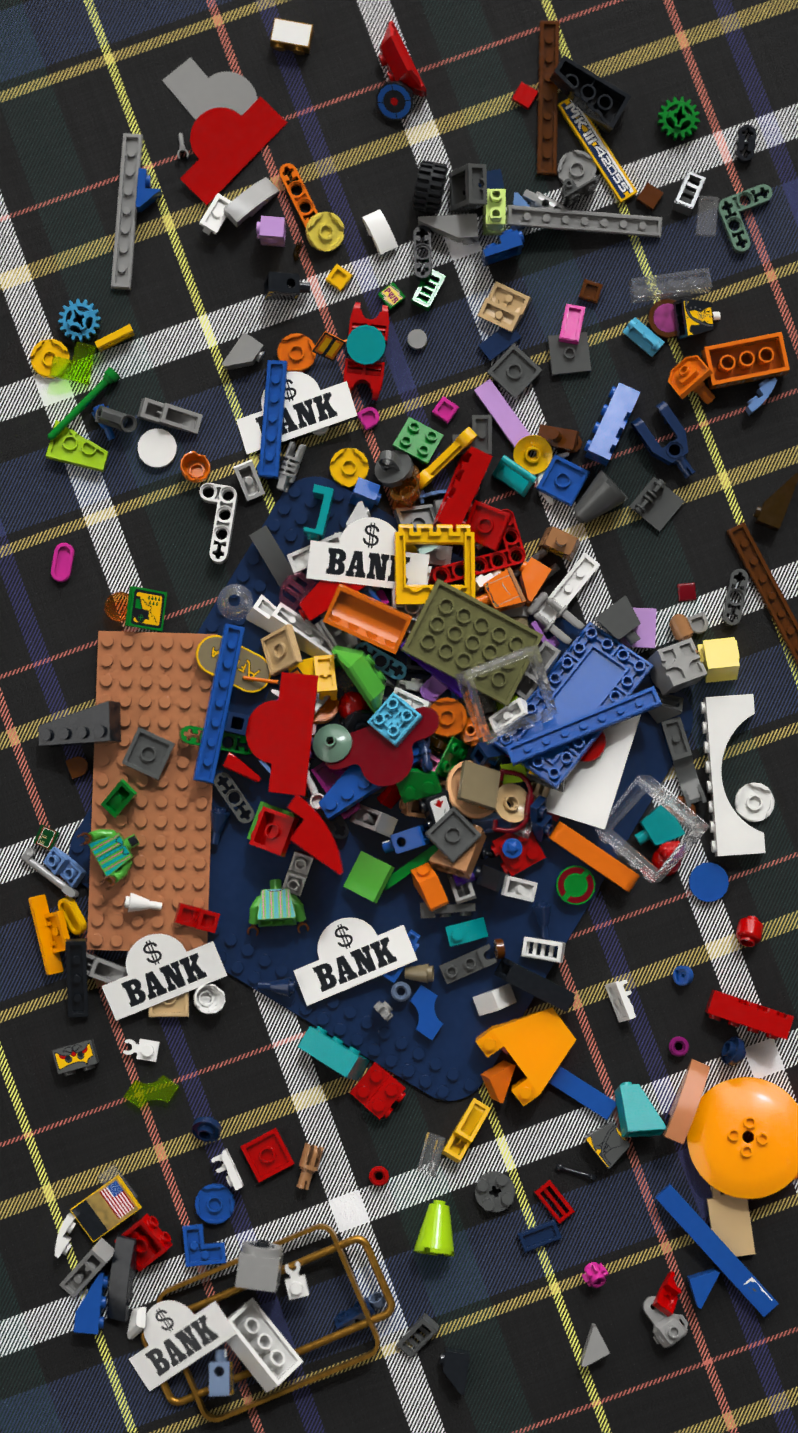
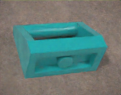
(514, 476)

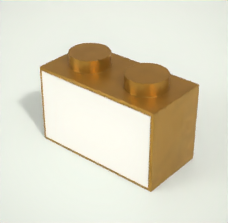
(291, 36)

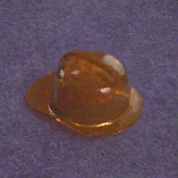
(409, 490)

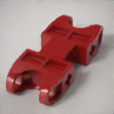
(373, 373)

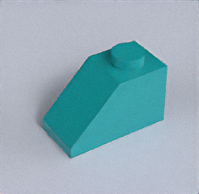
(466, 931)

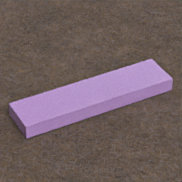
(501, 412)

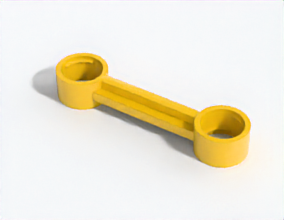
(448, 455)

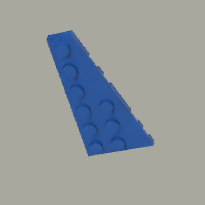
(353, 788)

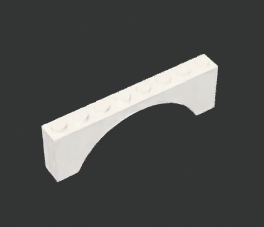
(730, 832)

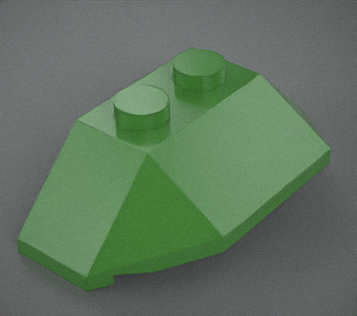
(363, 674)

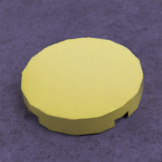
(325, 231)

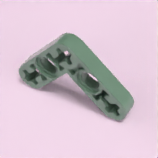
(737, 208)

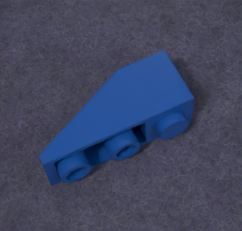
(89, 1313)

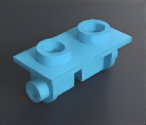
(643, 337)

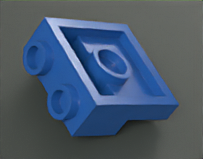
(509, 245)

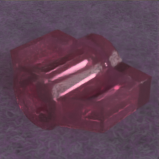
(299, 596)

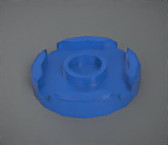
(708, 882)
(214, 1203)

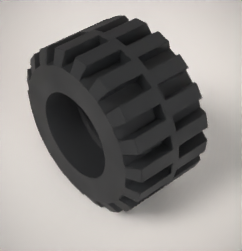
(429, 186)

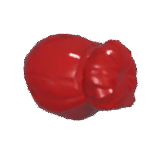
(663, 853)

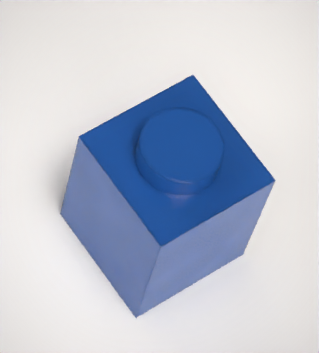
(366, 492)

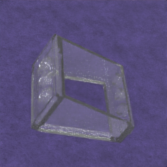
(472, 701)
(649, 785)

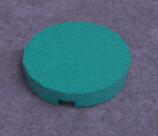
(366, 344)

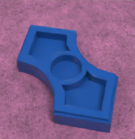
(424, 1002)

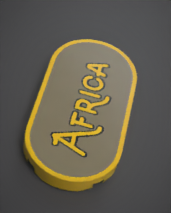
(248, 664)

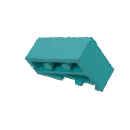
(333, 1053)

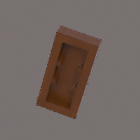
(559, 437)

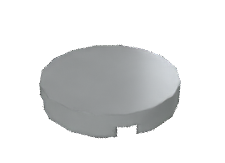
(576, 166)

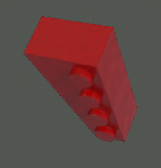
(463, 487)
(749, 1014)

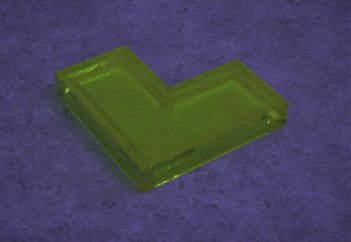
(78, 368)

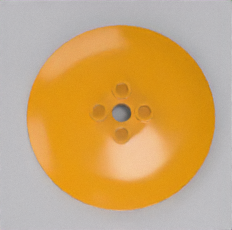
(717, 1142)

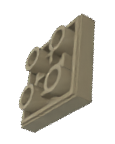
(478, 785)

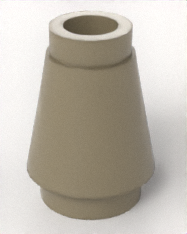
(420, 973)

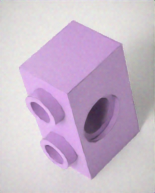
(271, 231)

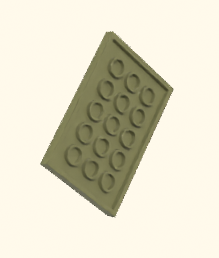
(464, 632)

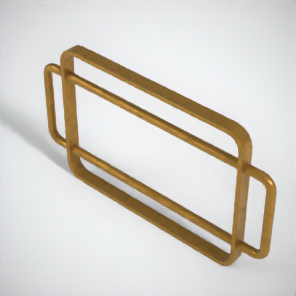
(369, 1321)

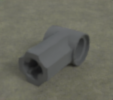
(115, 419)

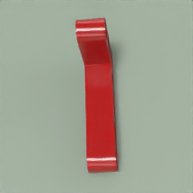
(485, 561)

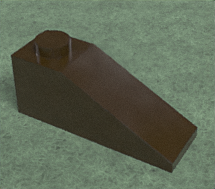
(774, 508)

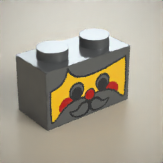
(75, 1057)

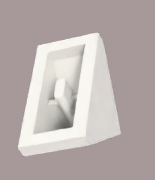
(494, 999)

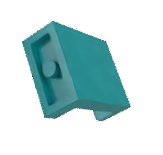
(327, 495)

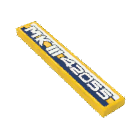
(598, 150)

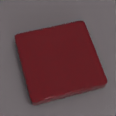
(686, 592)

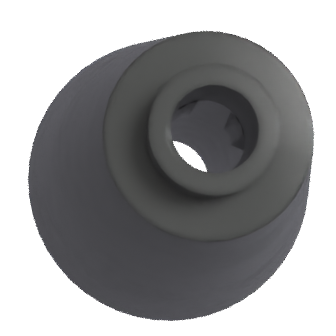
(598, 498)

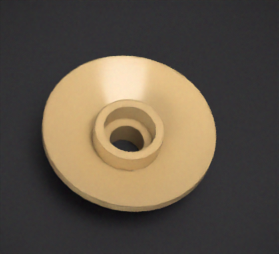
(516, 797)

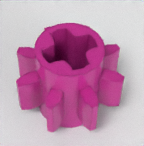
(595, 1274)

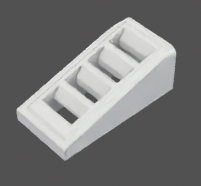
(560, 952)

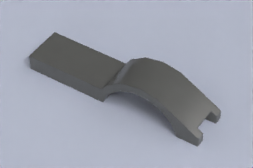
(683, 761)

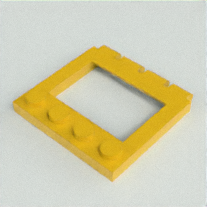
(424, 535)

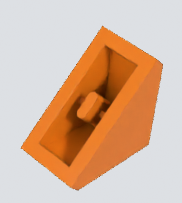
(498, 1080)

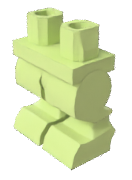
(494, 212)

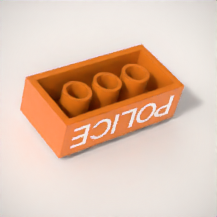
(746, 360)

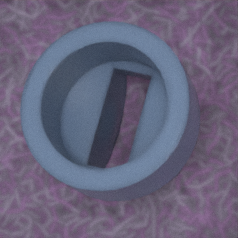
(373, 1300)

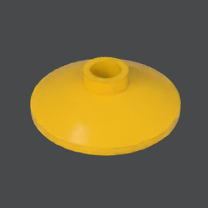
(542, 456)

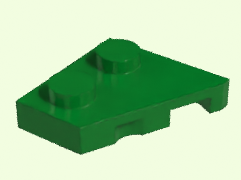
(418, 785)

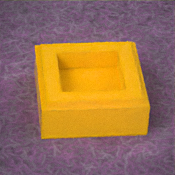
(338, 277)

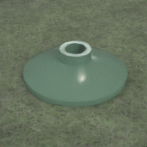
(338, 749)

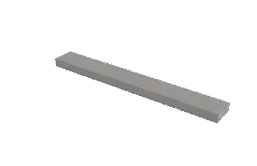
(126, 212)
(583, 221)

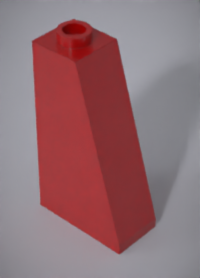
(320, 597)

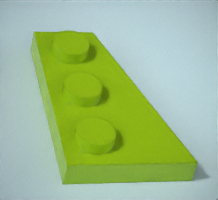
(76, 450)

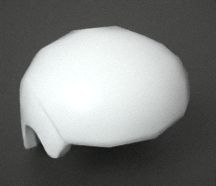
(209, 999)

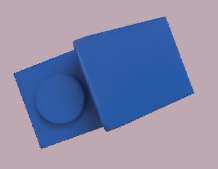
(145, 195)

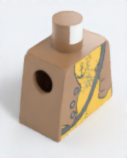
(560, 543)

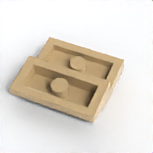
(504, 306)

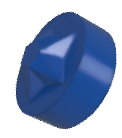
(512, 848)
(683, 975)

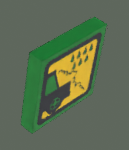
(146, 608)

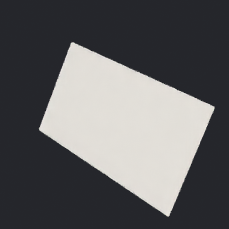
(594, 784)

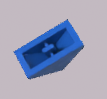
(701, 1285)

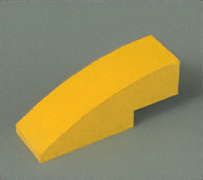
(465, 1130)

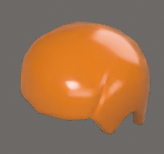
(195, 467)

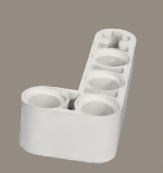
(219, 524)

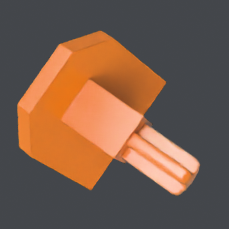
(690, 377)

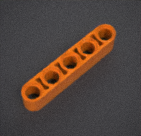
(594, 856)

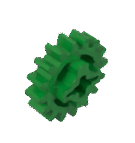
(686, 119)

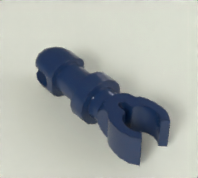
(425, 753)

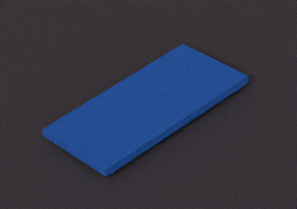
(585, 678)

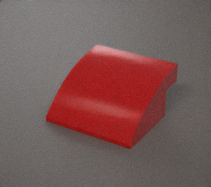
(315, 835)

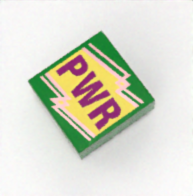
(391, 296)

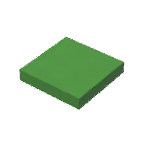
(368, 877)

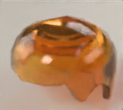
(116, 606)

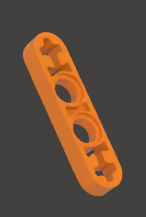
(297, 200)

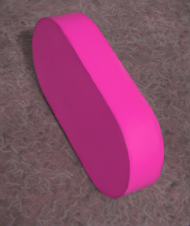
(62, 562)

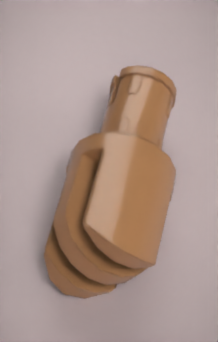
(681, 628)
(309, 1164)

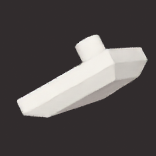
(136, 1322)

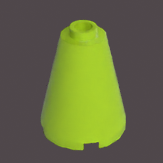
(436, 1231)

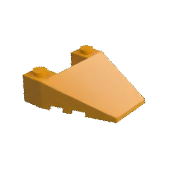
(536, 1045)

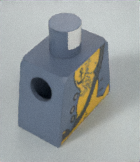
(221, 1384)

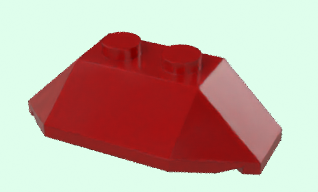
(398, 61)

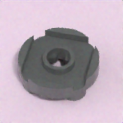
(504, 1198)

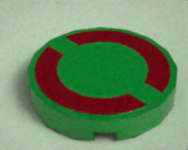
(575, 885)

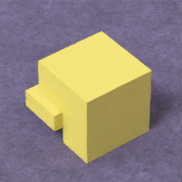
(719, 659)

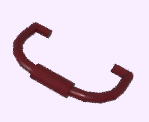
(529, 801)

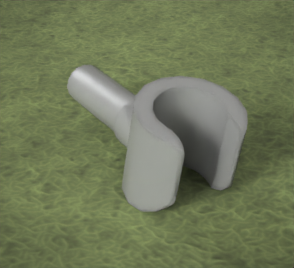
(182, 146)

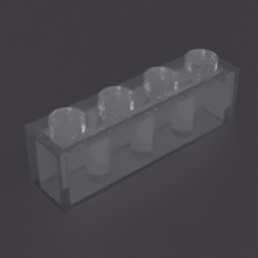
(670, 285)

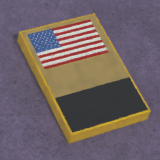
(105, 1208)

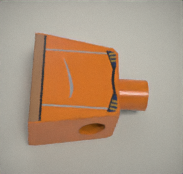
(503, 592)

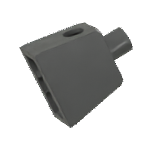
(620, 621)

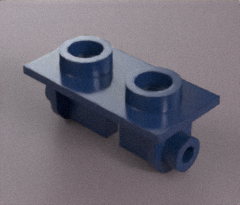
(348, 1317)

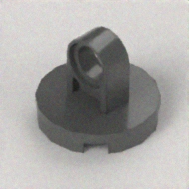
(393, 468)

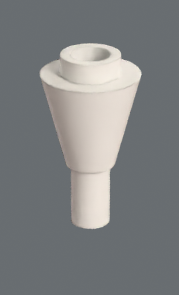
(138, 903)

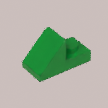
(119, 798)

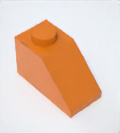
(532, 578)
(429, 886)

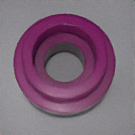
(685, 1046)

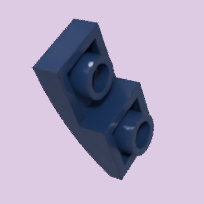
(540, 819)

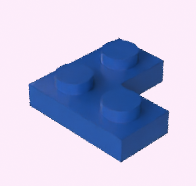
(199, 1253)

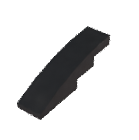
(121, 1278)

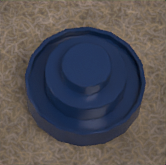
(733, 1051)
(206, 1129)

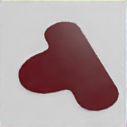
(379, 758)

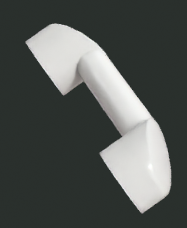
(316, 796)

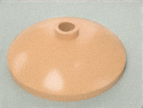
(466, 809)

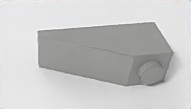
(454, 227)
(87, 1268)

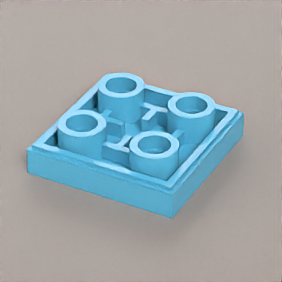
(395, 719)

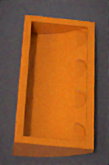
(367, 618)

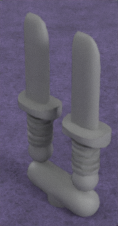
(538, 602)

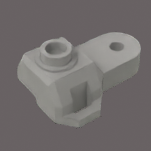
(665, 1329)

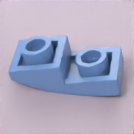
(764, 391)
(64, 866)

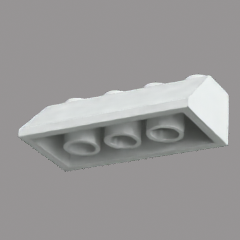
(261, 1346)

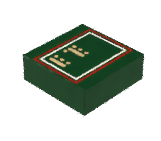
(46, 837)

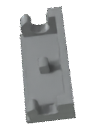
(335, 636)

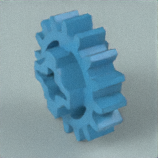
(72, 323)

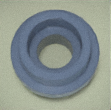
(396, 996)

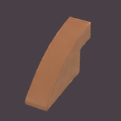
(686, 1101)

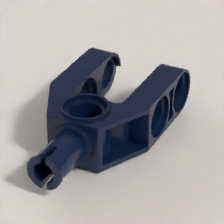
(663, 453)

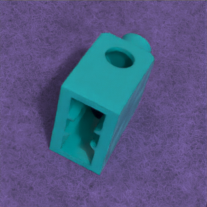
(659, 827)

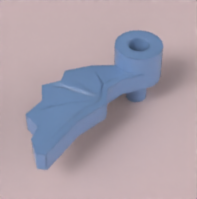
(429, 494)

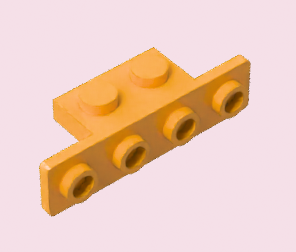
(51, 933)

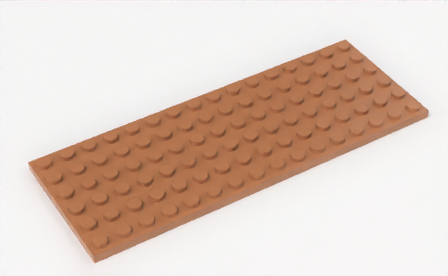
(160, 692)

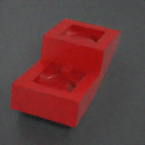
(197, 917)

